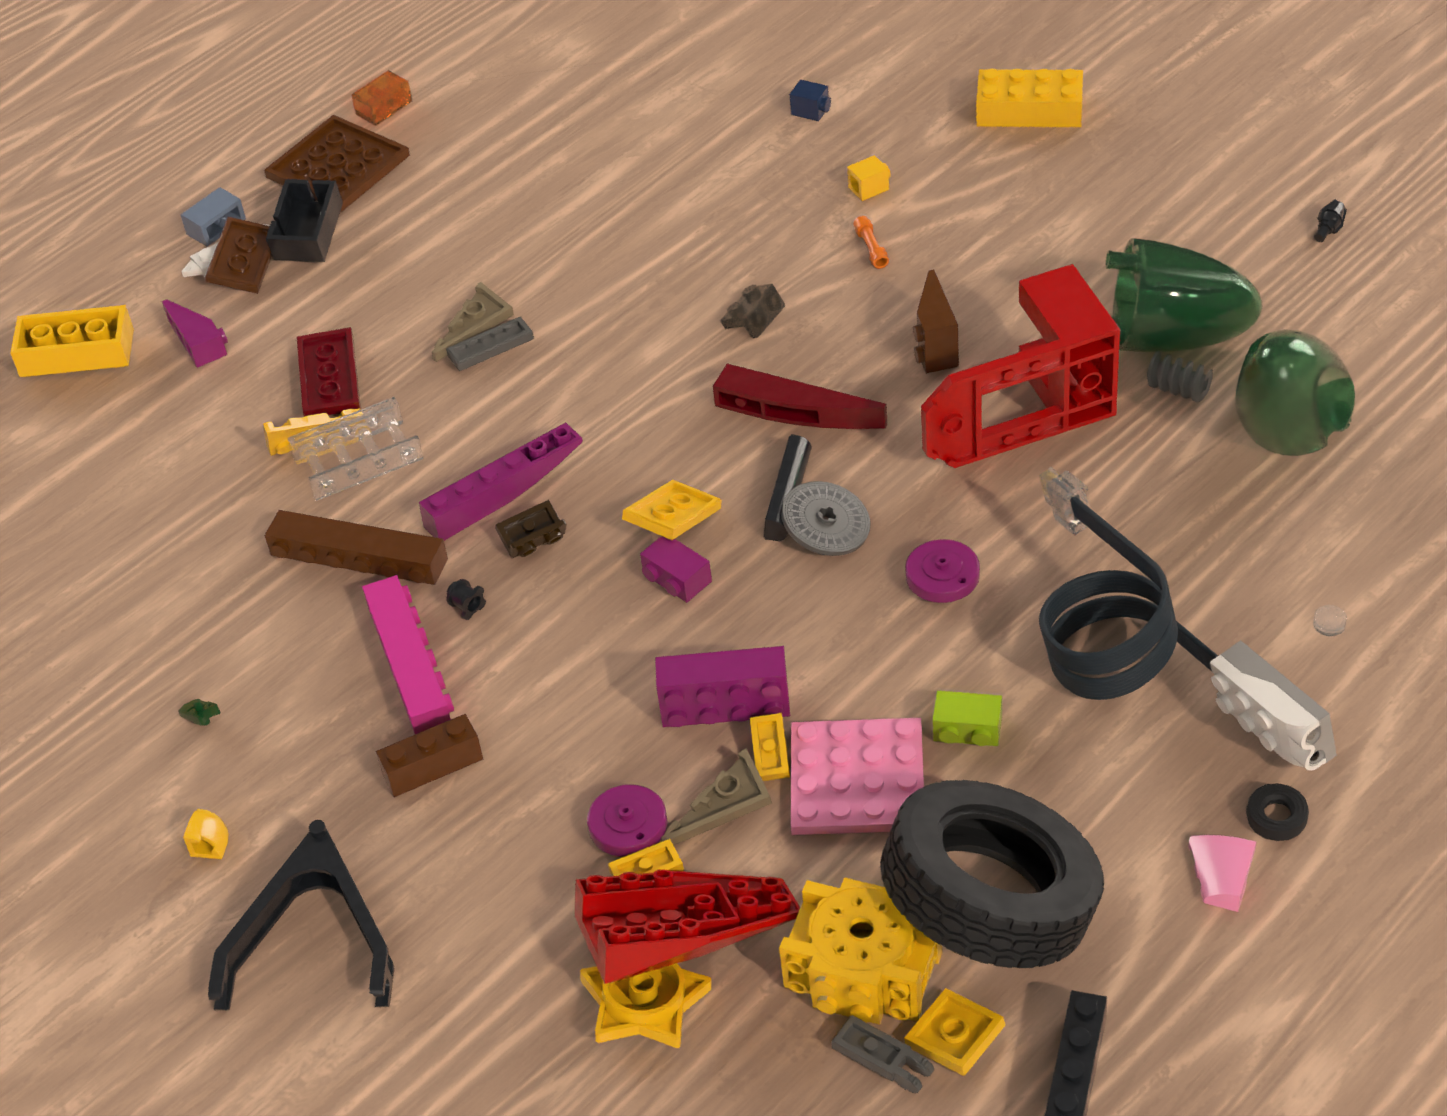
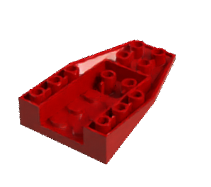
(673, 916)

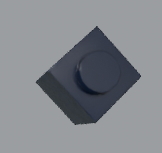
(809, 100)

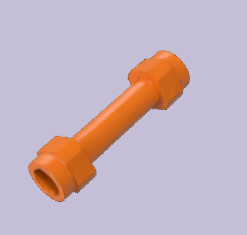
(877, 254)

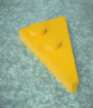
(277, 437)

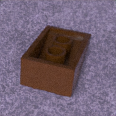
(935, 329)

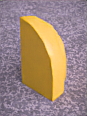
(206, 835)

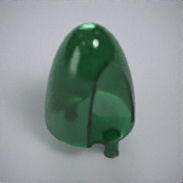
(1178, 298)
(1293, 393)

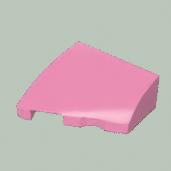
(1222, 868)

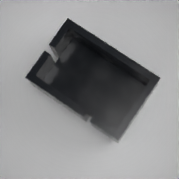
(301, 225)

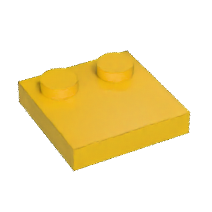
(954, 1031)

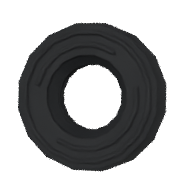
(1271, 828)

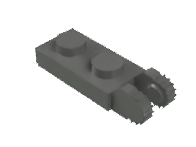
(881, 1053)

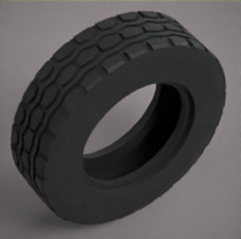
(976, 917)

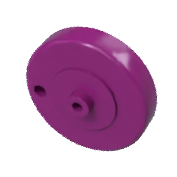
(942, 570)
(626, 819)

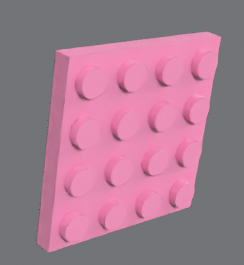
(853, 774)

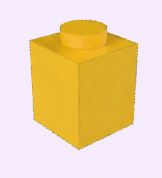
(868, 178)

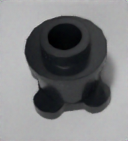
(465, 597)

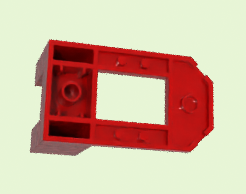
(1068, 368)

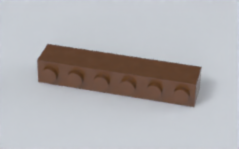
(356, 547)

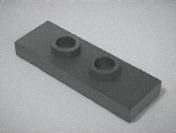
(490, 343)

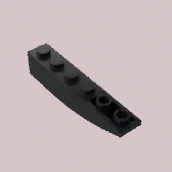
(1077, 1055)

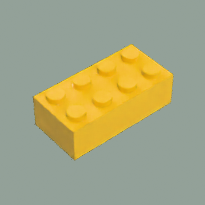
(1029, 98)
(72, 341)

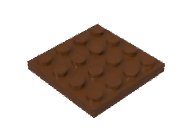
(340, 154)

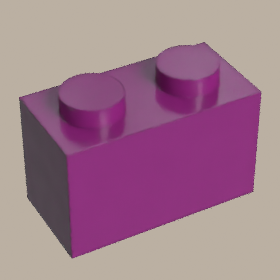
(676, 568)

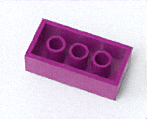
(722, 686)

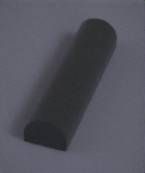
(789, 476)

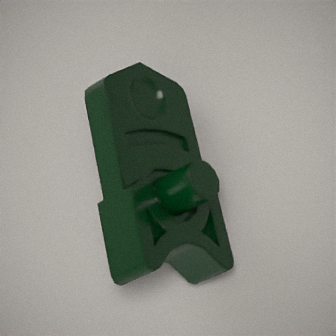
(199, 711)

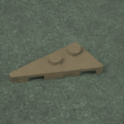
(477, 316)
(728, 798)

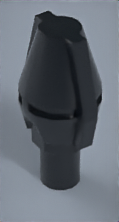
(1330, 219)

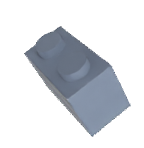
(207, 217)

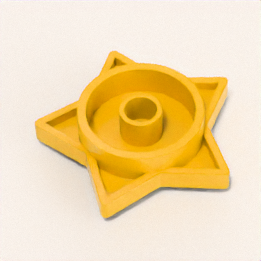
(645, 1003)

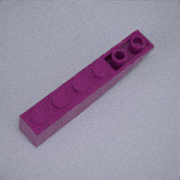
(496, 483)

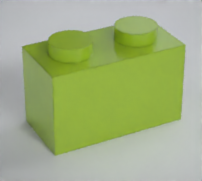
(967, 718)

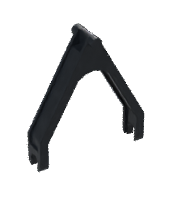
(310, 867)

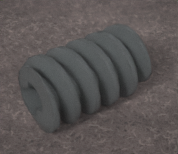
(1178, 379)

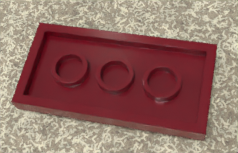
(328, 372)

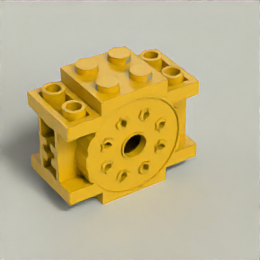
(828, 951)

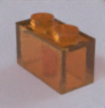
(382, 98)

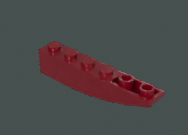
(794, 402)

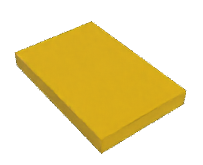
(672, 509)

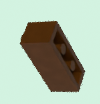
(429, 755)

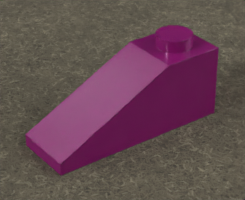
(196, 333)

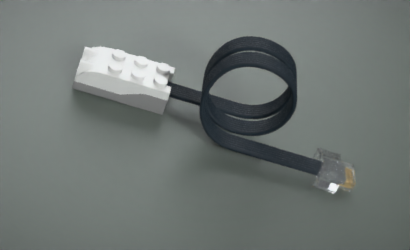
(1246, 683)

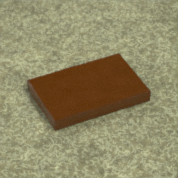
(240, 256)

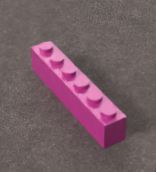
(407, 655)

